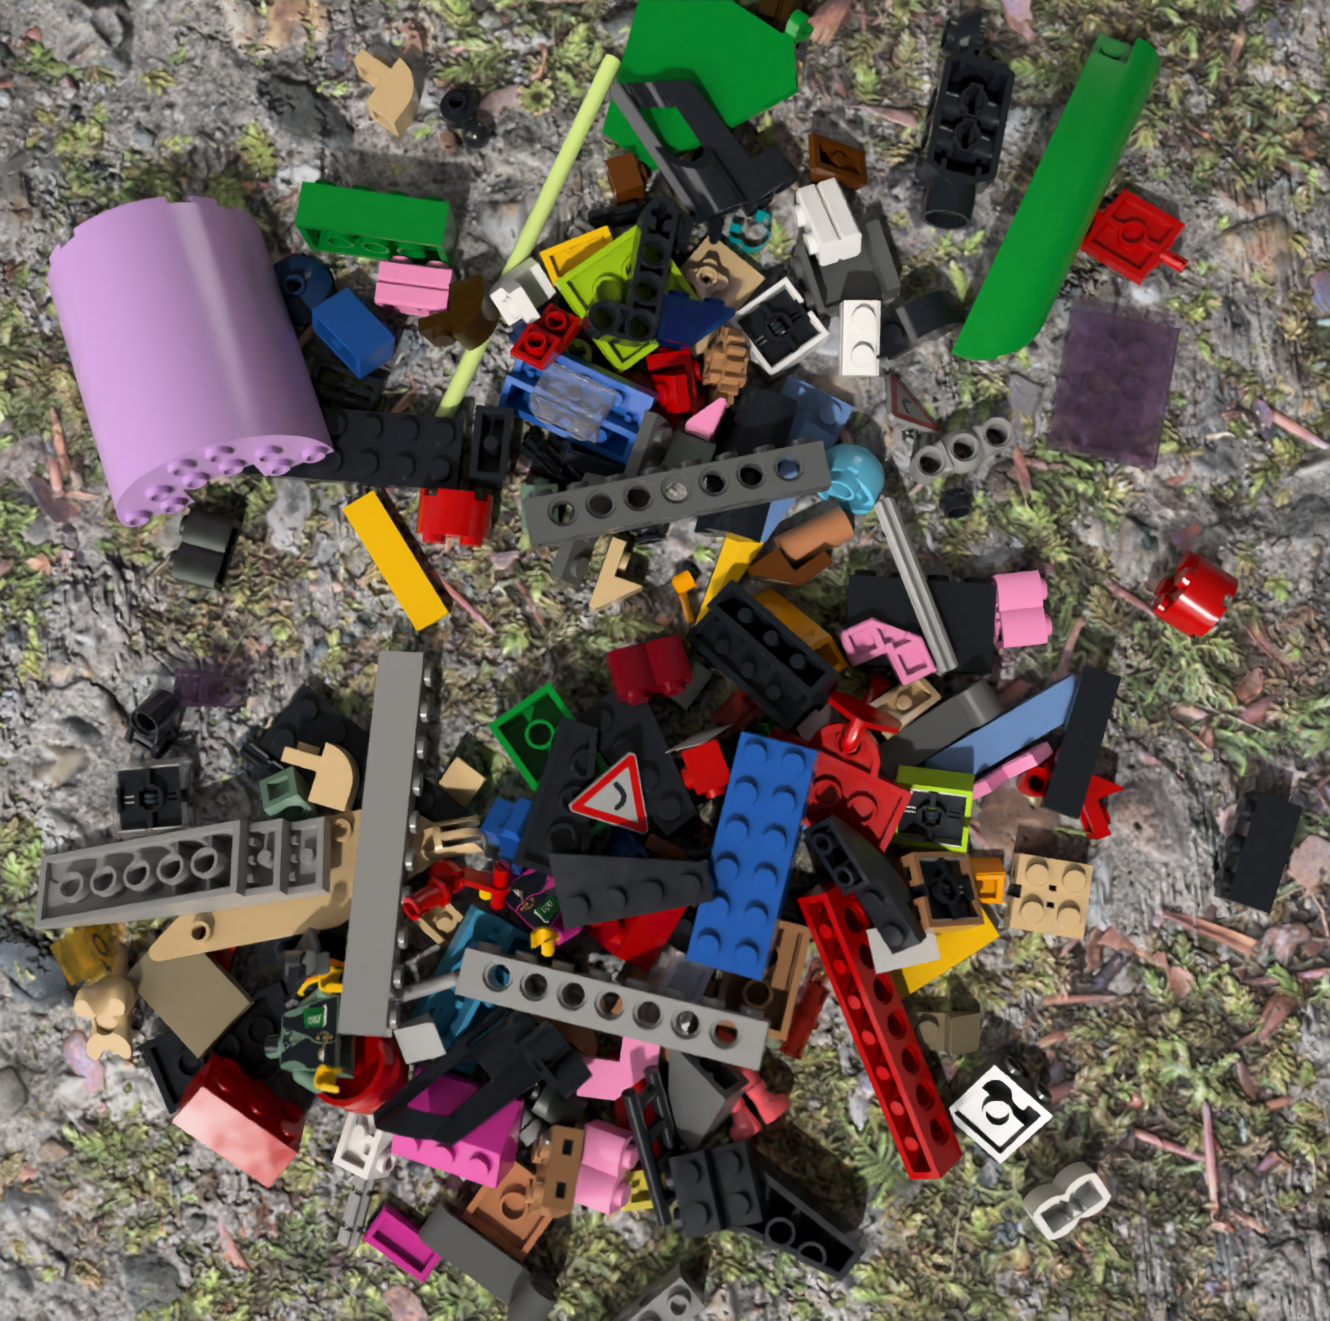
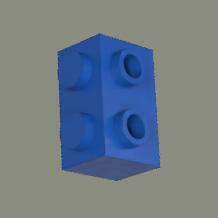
(353, 332)

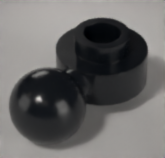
(475, 131)

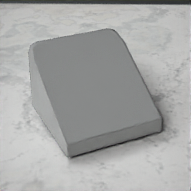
(419, 1039)

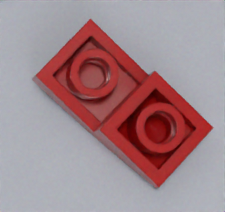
(548, 338)

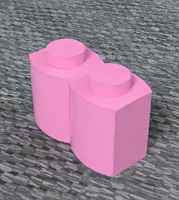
(1020, 610)
(605, 1167)

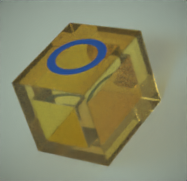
(83, 955)

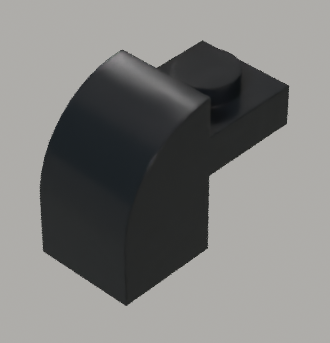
(919, 321)

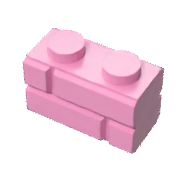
(413, 287)

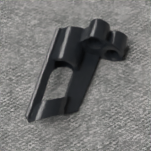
(725, 173)
(513, 1054)

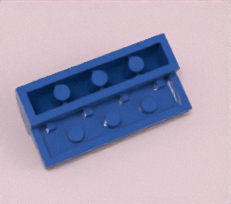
(622, 421)

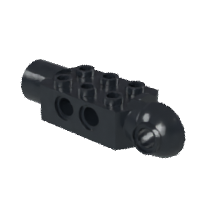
(962, 125)

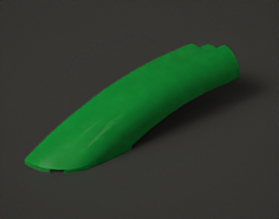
(1060, 200)

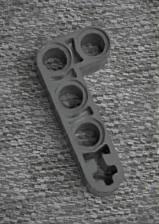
(939, 727)
(519, 1284)

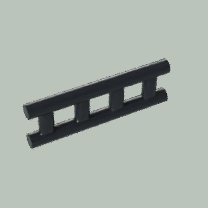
(646, 1135)

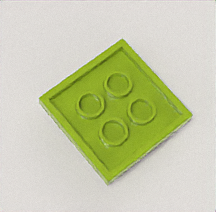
(604, 278)

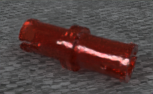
(805, 1020)

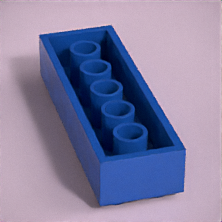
(754, 854)

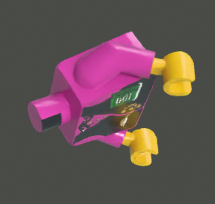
(537, 903)

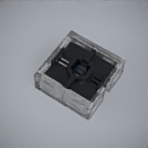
(136, 799)

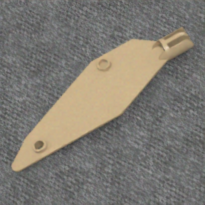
(294, 917)

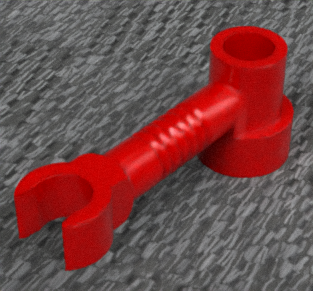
(1038, 775)

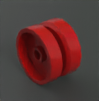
(378, 1076)

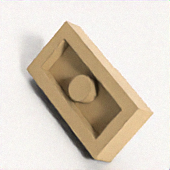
(907, 703)

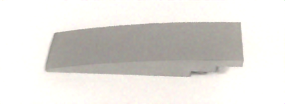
(185, 873)

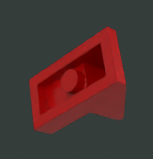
(1095, 816)

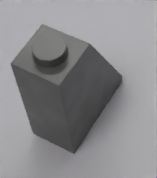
(701, 1095)

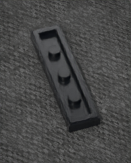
(1080, 742)

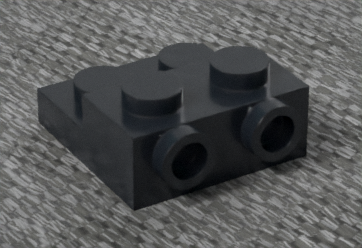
(715, 1189)

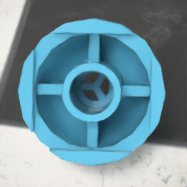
(855, 477)

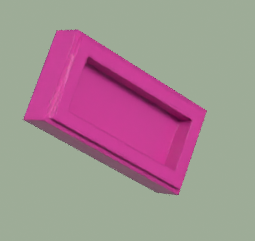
(399, 1241)

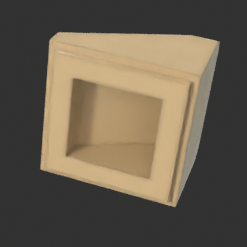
(462, 781)

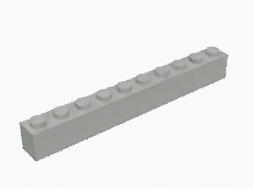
(385, 846)

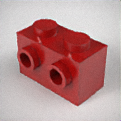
(705, 769)

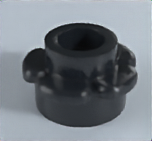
(956, 503)

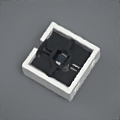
(778, 330)

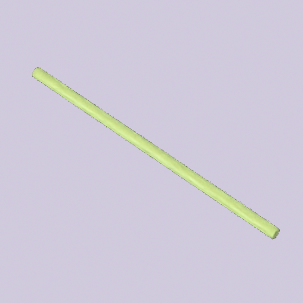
(537, 218)

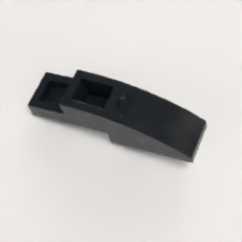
(866, 872)

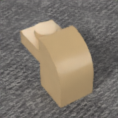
(395, 97)
(336, 774)

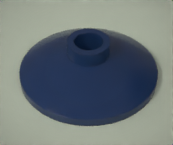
(315, 286)

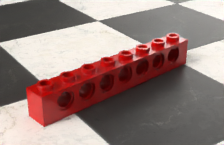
(881, 1033)

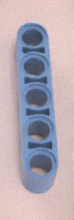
(1007, 731)

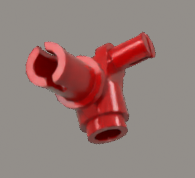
(450, 879)

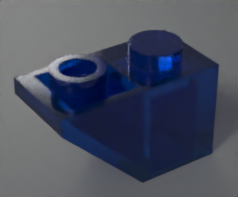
(688, 320)

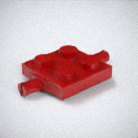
(1134, 238)

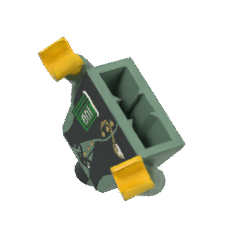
(311, 1041)

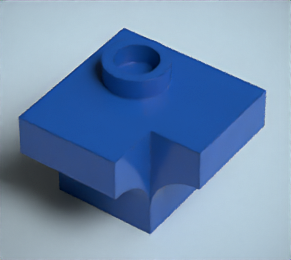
(504, 827)

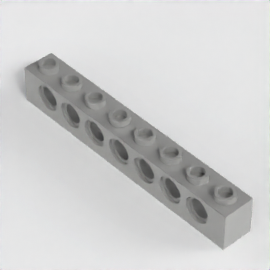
(479, 982)

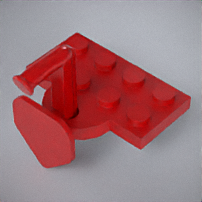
(850, 779)

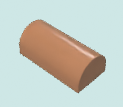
(814, 536)

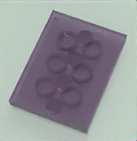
(1112, 389)

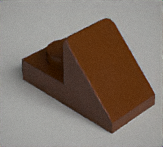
(837, 160)

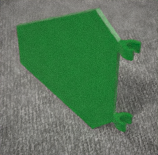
(723, 51)

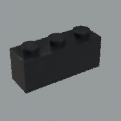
(1257, 851)

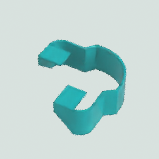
(760, 215)

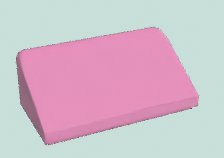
(707, 422)

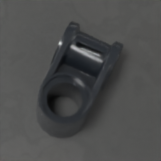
(154, 723)

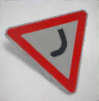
(905, 409)
(615, 797)

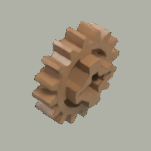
(725, 365)

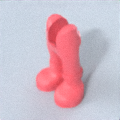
(768, 1105)

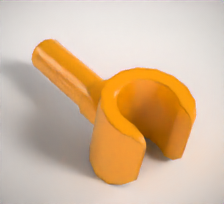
(682, 583)

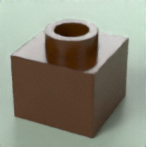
(626, 178)

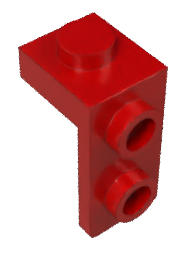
(668, 360)

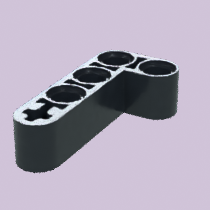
(640, 271)

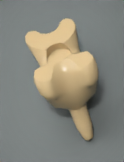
(110, 1008)

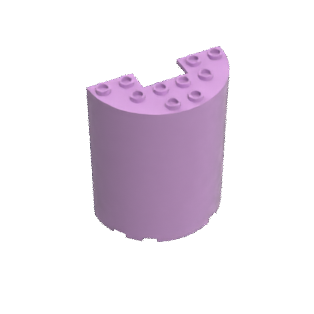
(182, 351)

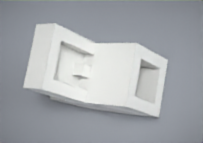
(521, 292)

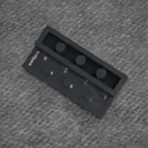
(752, 421)
(763, 657)

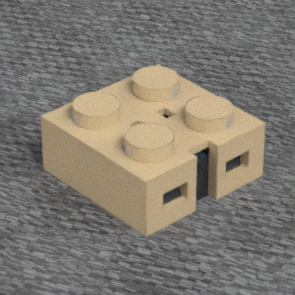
(1032, 896)

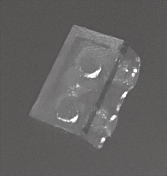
(571, 402)

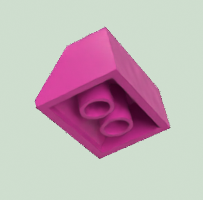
(479, 1157)

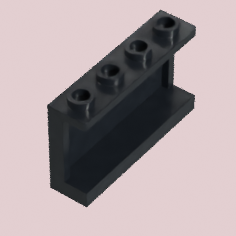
(964, 608)

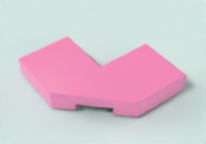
(904, 649)
(1013, 766)
(615, 1075)

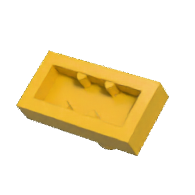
(569, 254)

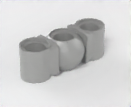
(975, 442)

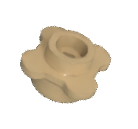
(707, 269)

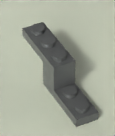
(647, 452)

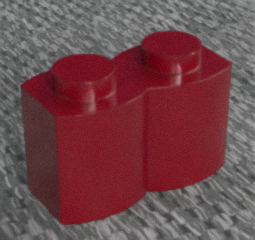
(649, 669)

